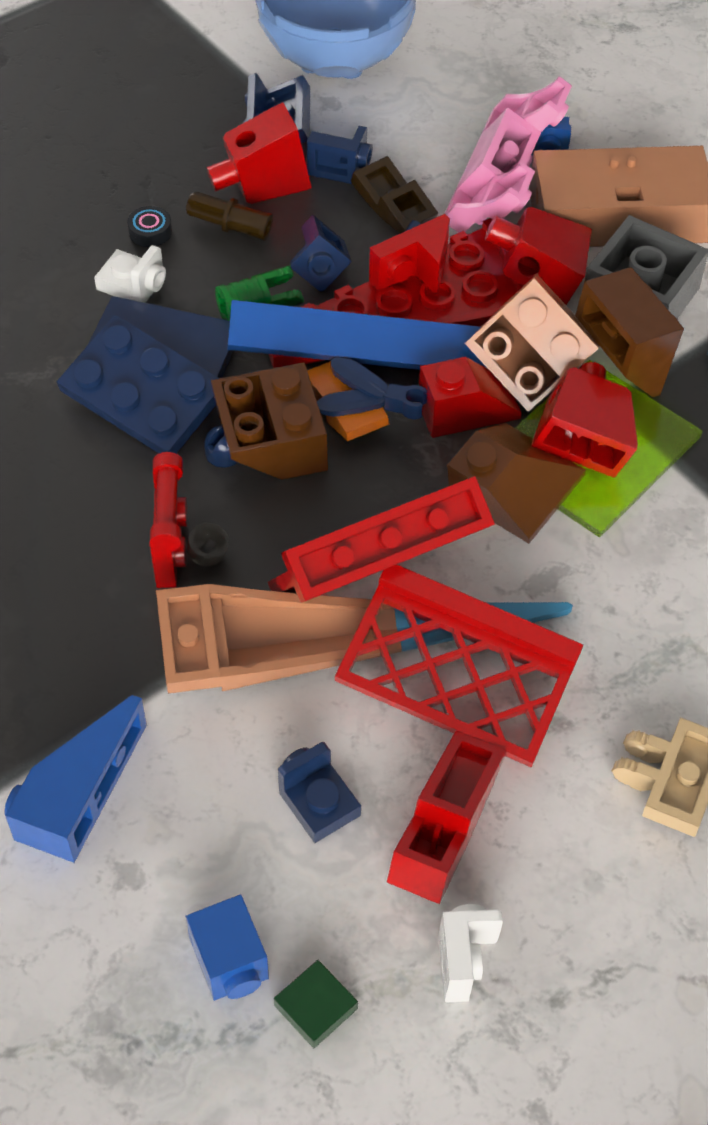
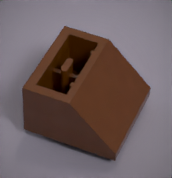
(631, 327)
(273, 421)

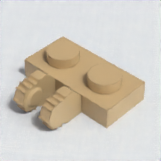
(680, 785)

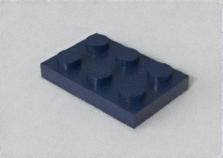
(140, 386)

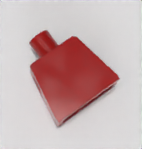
(263, 158)
(545, 247)
(589, 421)

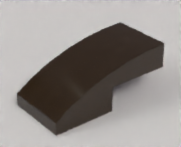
(392, 196)

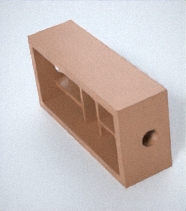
(608, 184)

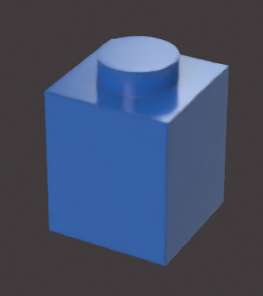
(228, 948)

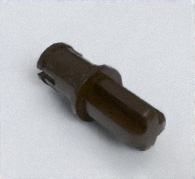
(230, 215)

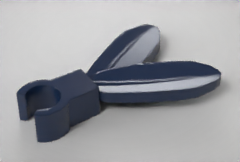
(369, 393)

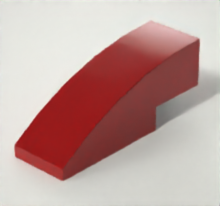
(445, 817)

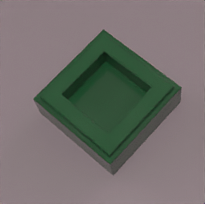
(315, 1003)

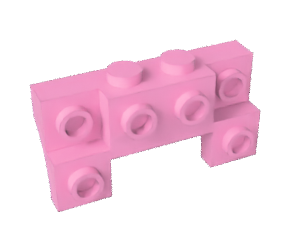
(499, 166)

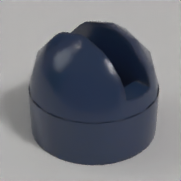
(217, 455)

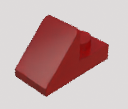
(410, 253)

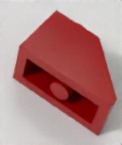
(464, 397)

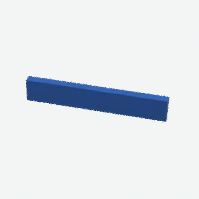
(345, 335)

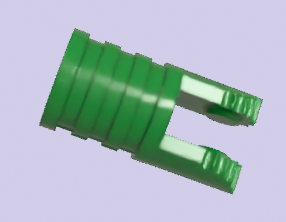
(257, 290)

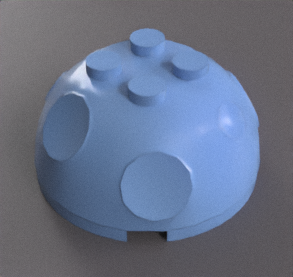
(335, 35)

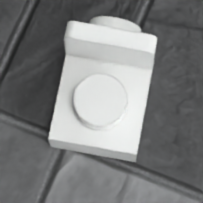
(131, 275)
(460, 948)

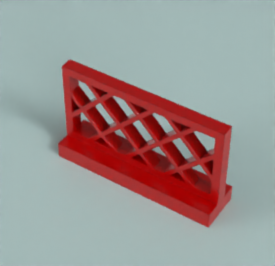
(384, 540)
(487, 629)

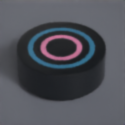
(149, 226)

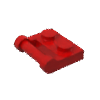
(170, 514)

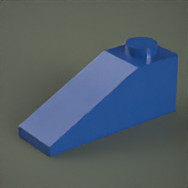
(71, 785)

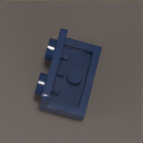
(293, 93)

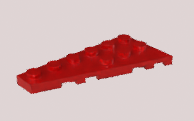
(468, 291)

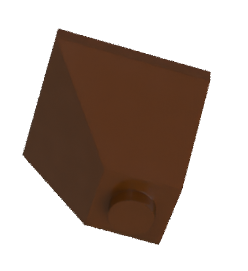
(516, 479)

